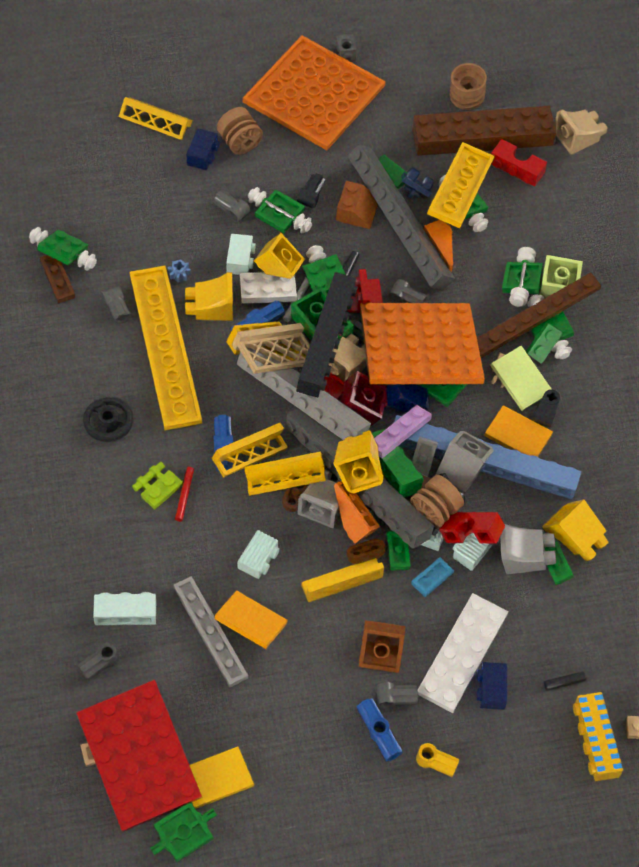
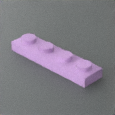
(401, 430)

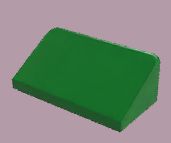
(393, 170)

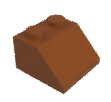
(356, 206)
(382, 646)

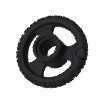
(105, 412)

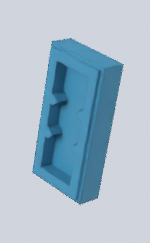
(432, 577)

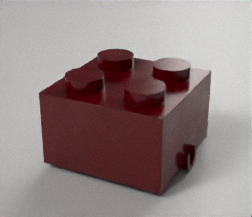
(364, 398)

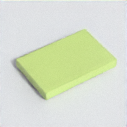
(521, 377)

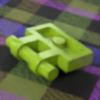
(161, 489)

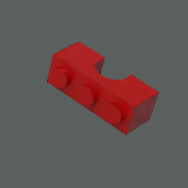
(529, 170)
(485, 526)

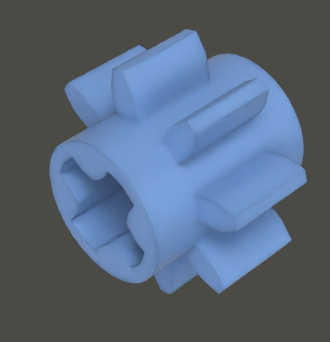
(179, 271)

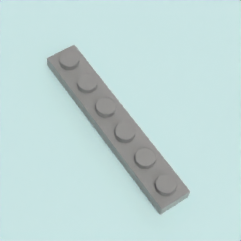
(210, 632)

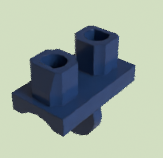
(423, 187)

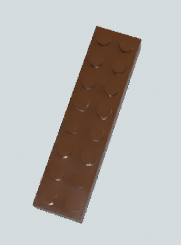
(483, 129)

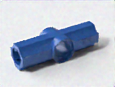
(267, 314)
(222, 436)
(385, 740)

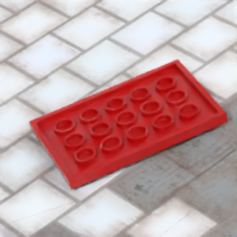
(138, 755)

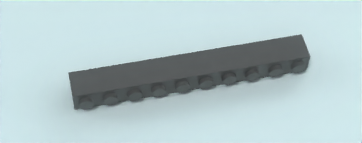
(401, 217)
(382, 499)

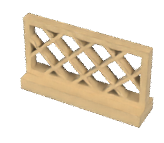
(271, 337)

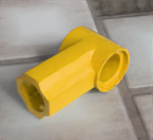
(440, 761)

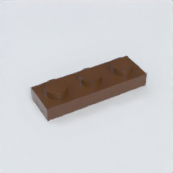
(57, 278)

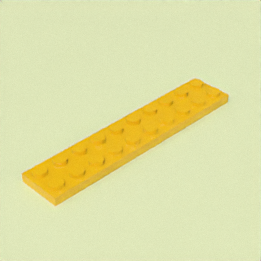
(165, 348)

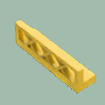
(160, 113)
(247, 443)
(285, 470)
(342, 579)

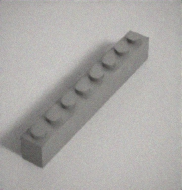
(324, 409)

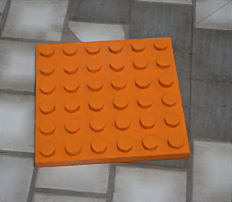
(314, 92)
(421, 343)

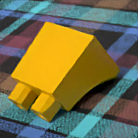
(211, 298)
(358, 463)
(577, 529)

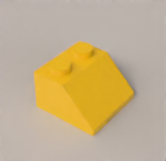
(279, 258)

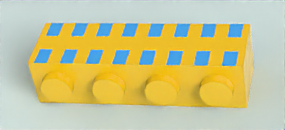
(598, 736)

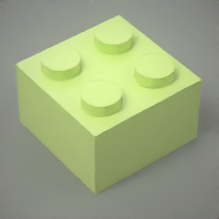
(558, 274)

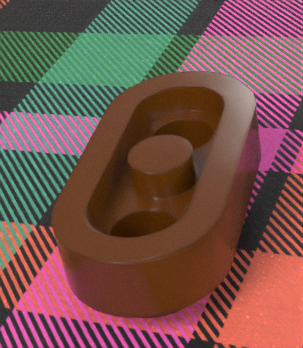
(292, 495)
(365, 551)

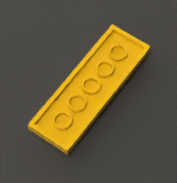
(460, 185)

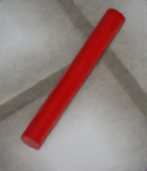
(184, 494)

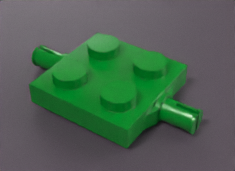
(183, 831)

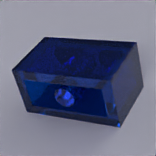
(202, 149)
(406, 396)
(493, 685)

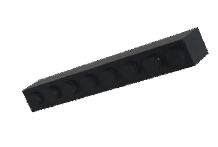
(326, 335)

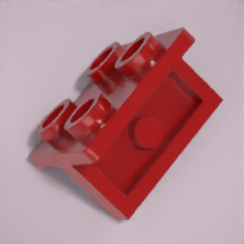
(367, 292)

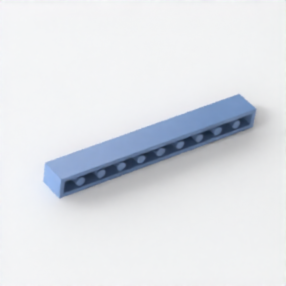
(508, 463)

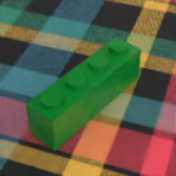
(400, 471)

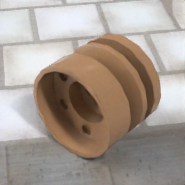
(468, 86)
(239, 130)
(437, 500)

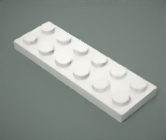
(462, 653)

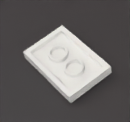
(266, 288)

